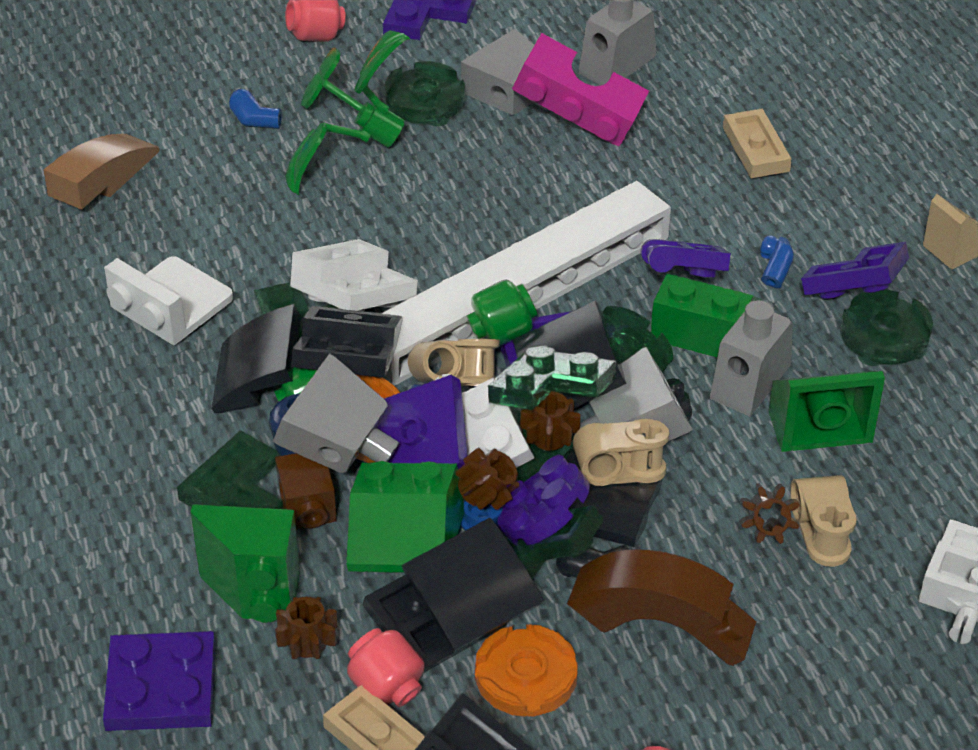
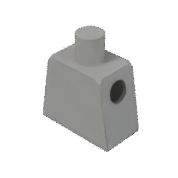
(617, 41)
(493, 71)
(756, 343)
(642, 397)
(336, 420)

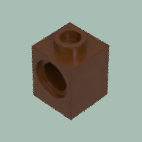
(306, 490)

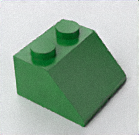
(696, 313)
(826, 410)
(401, 513)
(248, 557)

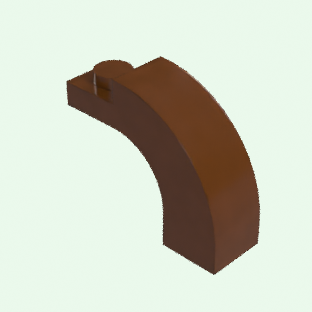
(665, 589)

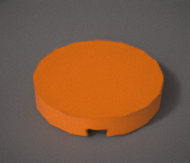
(525, 685)

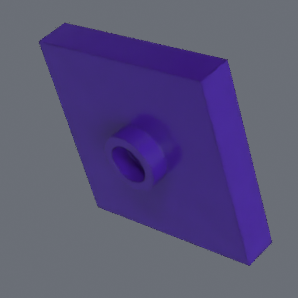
(427, 423)

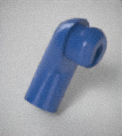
(251, 113)
(781, 259)

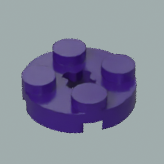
(543, 501)

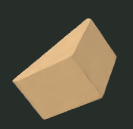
(950, 233)

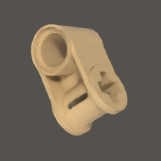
(465, 359)
(620, 452)
(824, 517)

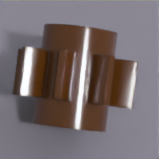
(551, 422)
(487, 478)
(773, 526)
(306, 627)

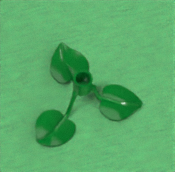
(374, 120)

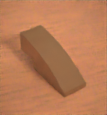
(96, 168)

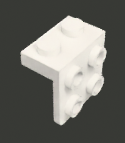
(167, 299)

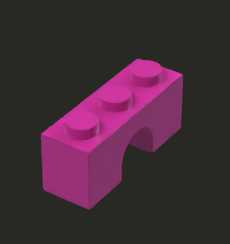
(601, 109)

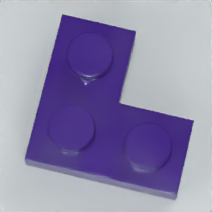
(413, 15)
(871, 270)

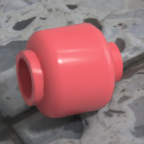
(314, 19)
(386, 666)

